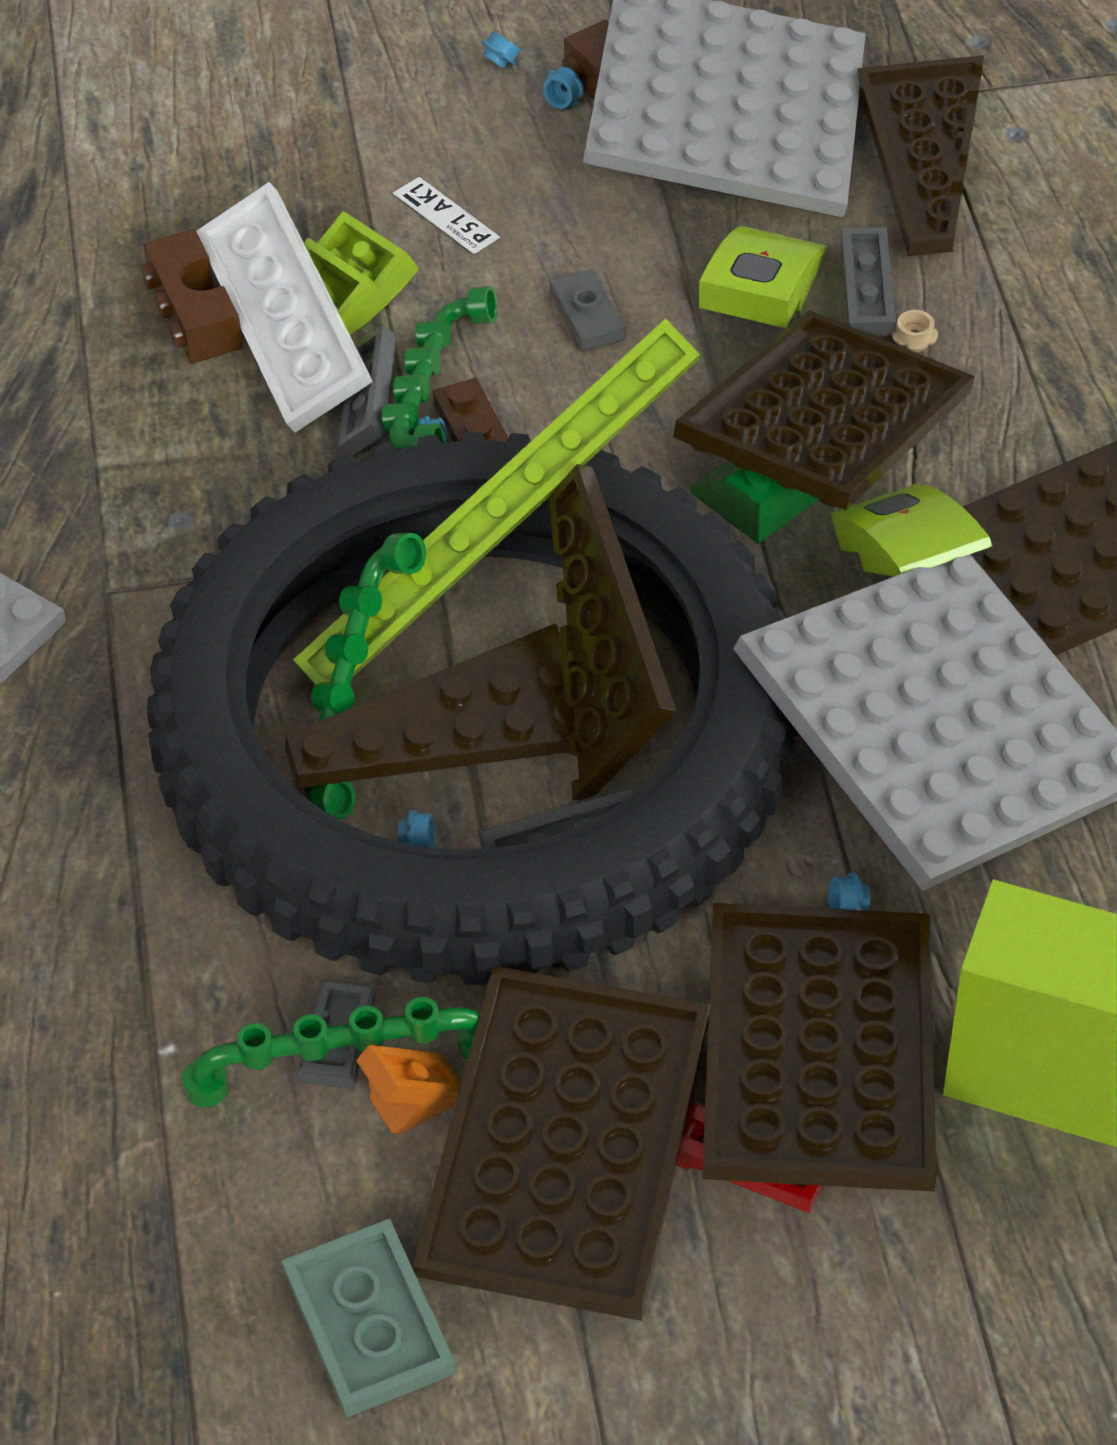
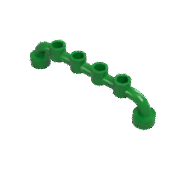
(425, 361)
(400, 555)
(206, 1078)

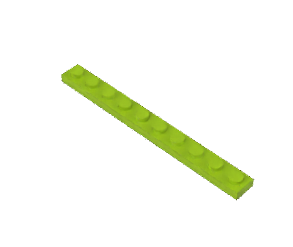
(517, 490)

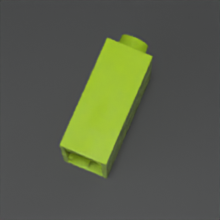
(1039, 1014)

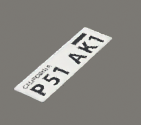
(446, 215)

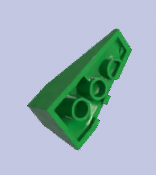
(750, 500)

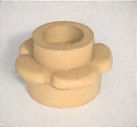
(915, 330)

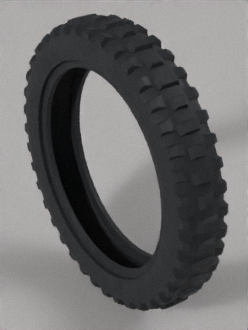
(457, 906)

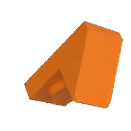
(408, 1085)

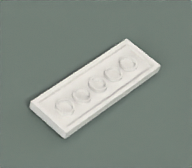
(283, 308)

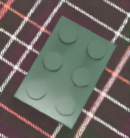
(368, 1318)

